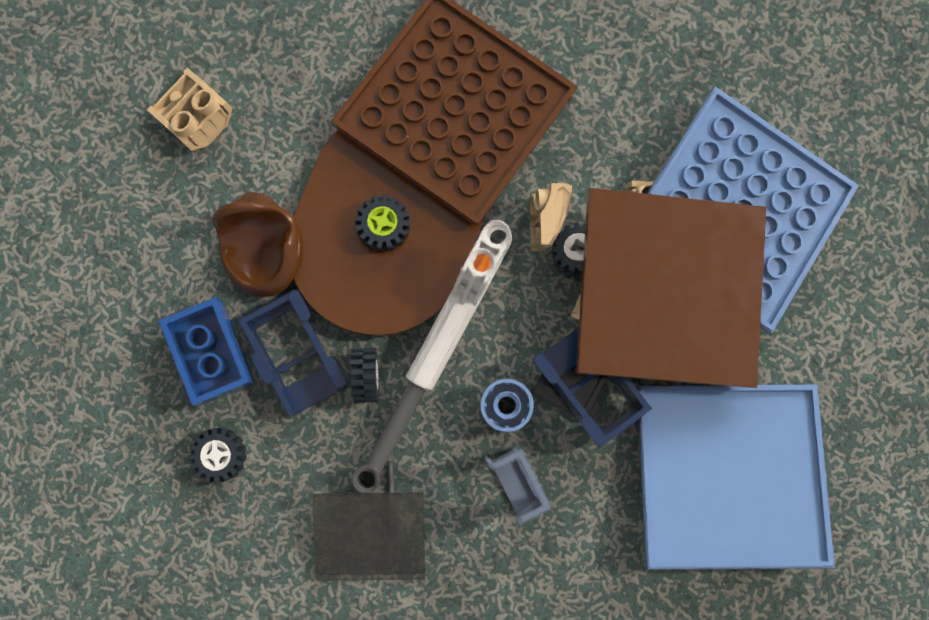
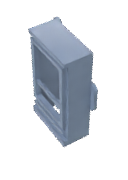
(519, 484)

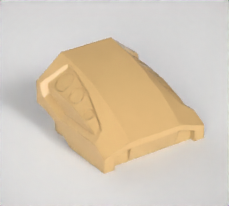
(192, 111)
(548, 214)

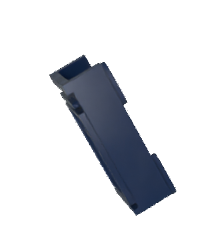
(562, 358)
(309, 389)

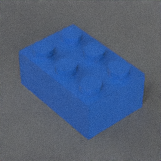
(207, 352)

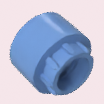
(523, 405)

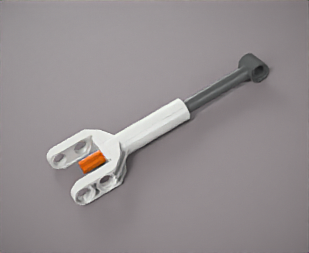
(439, 345)

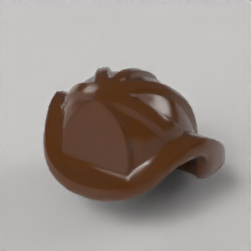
(258, 244)

